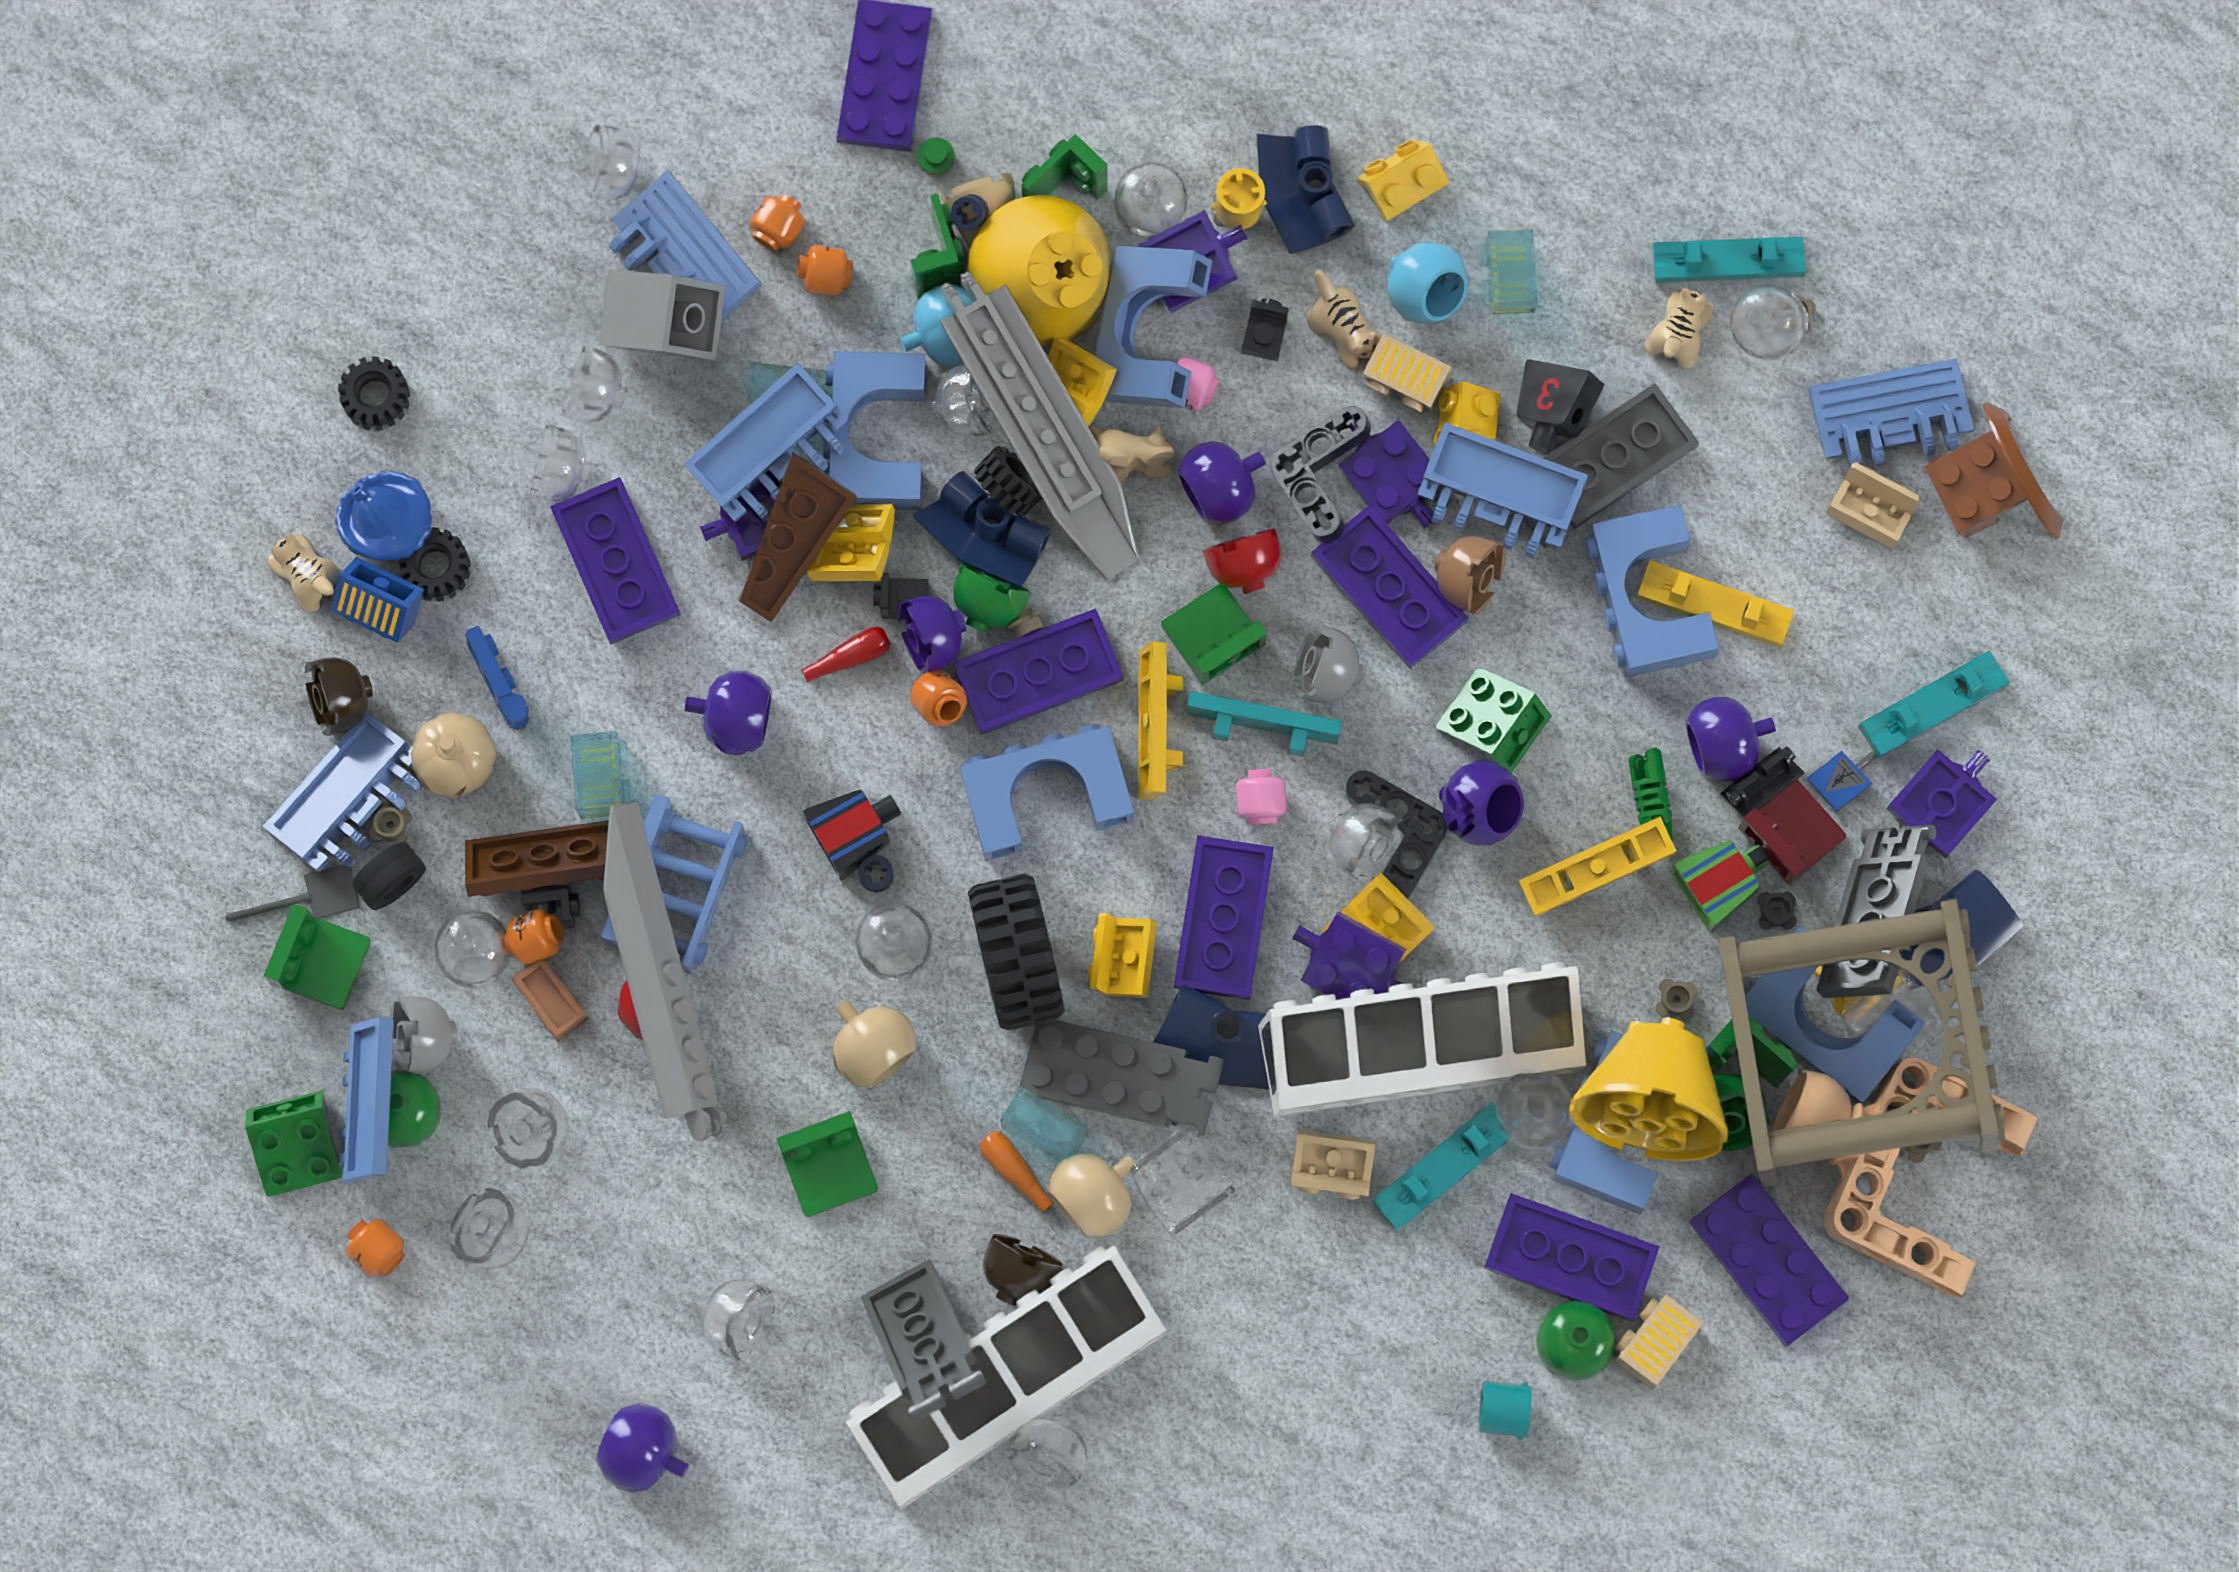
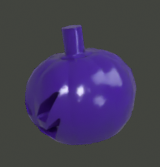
(1219, 481)
(734, 712)
(1725, 738)
(1482, 803)
(639, 1448)

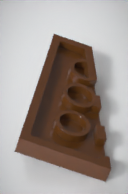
(796, 530)

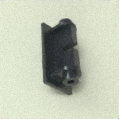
(1763, 782)

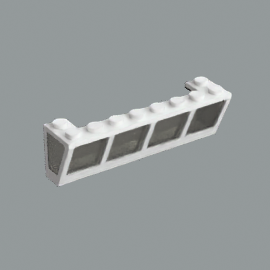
(1422, 1039)
(1031, 1366)

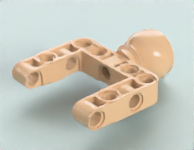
(1821, 1099)

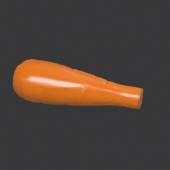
(1009, 1163)

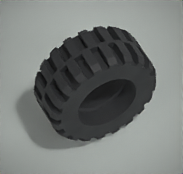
(1016, 951)

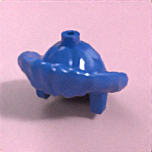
(384, 516)

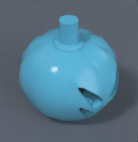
(1420, 284)
(929, 331)

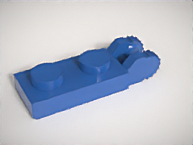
(497, 680)

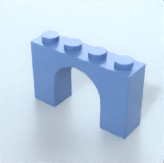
(1136, 280)
(857, 382)
(1643, 642)
(1086, 756)
(1853, 1062)
(1596, 1170)

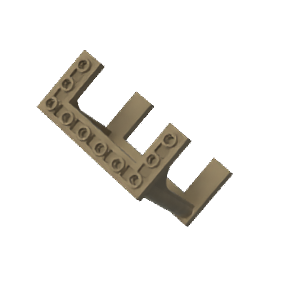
(1963, 1120)

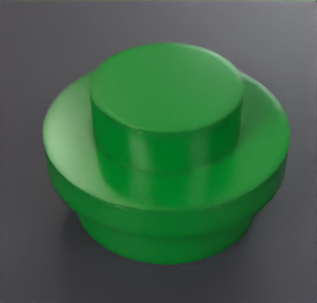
(936, 156)

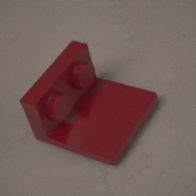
(1792, 831)

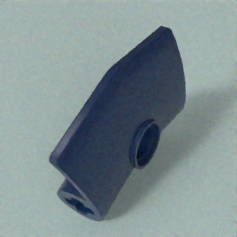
(1301, 213)
(1000, 549)
(1989, 918)
(1193, 1027)

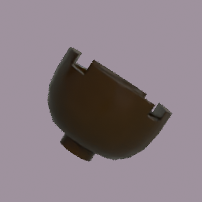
(337, 694)
(1018, 1269)

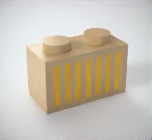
(1406, 373)
(1658, 1341)

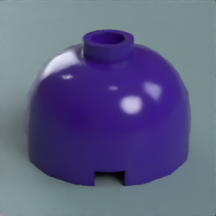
(931, 631)

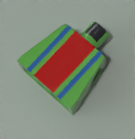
(1719, 880)

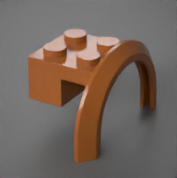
(1989, 480)

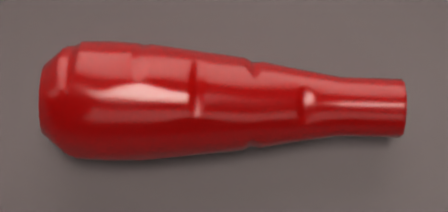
(855, 651)

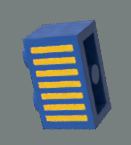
(376, 599)

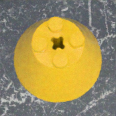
(1049, 260)
(1654, 1095)

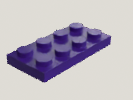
(884, 75)
(615, 560)
(1389, 587)
(1038, 671)
(1223, 917)
(1571, 1257)
(1768, 1260)

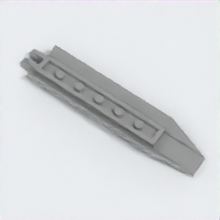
(1041, 423)
(657, 977)

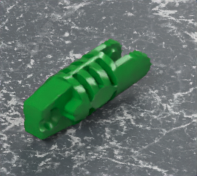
(1650, 781)

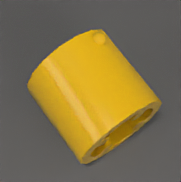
(1239, 198)

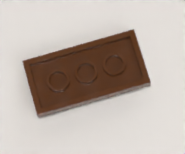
(535, 858)

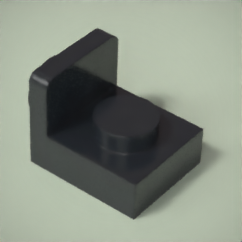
(1265, 329)
(896, 590)
(552, 897)

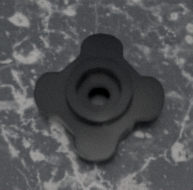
(1784, 902)

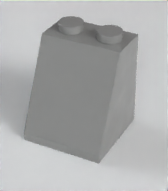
(662, 314)

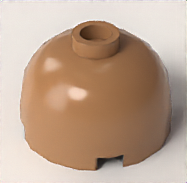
(1468, 570)

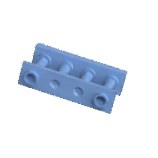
(662, 819)

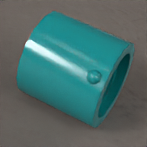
(1505, 1409)

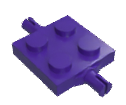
(1199, 235)
(1389, 473)
(749, 528)
(1945, 797)
(1349, 958)

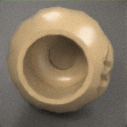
(453, 755)
(872, 1044)
(1092, 1193)

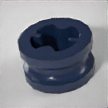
(960, 218)
(866, 880)

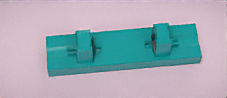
(1728, 259)
(1933, 704)
(1232, 711)
(1440, 1169)

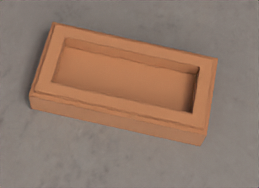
(550, 999)

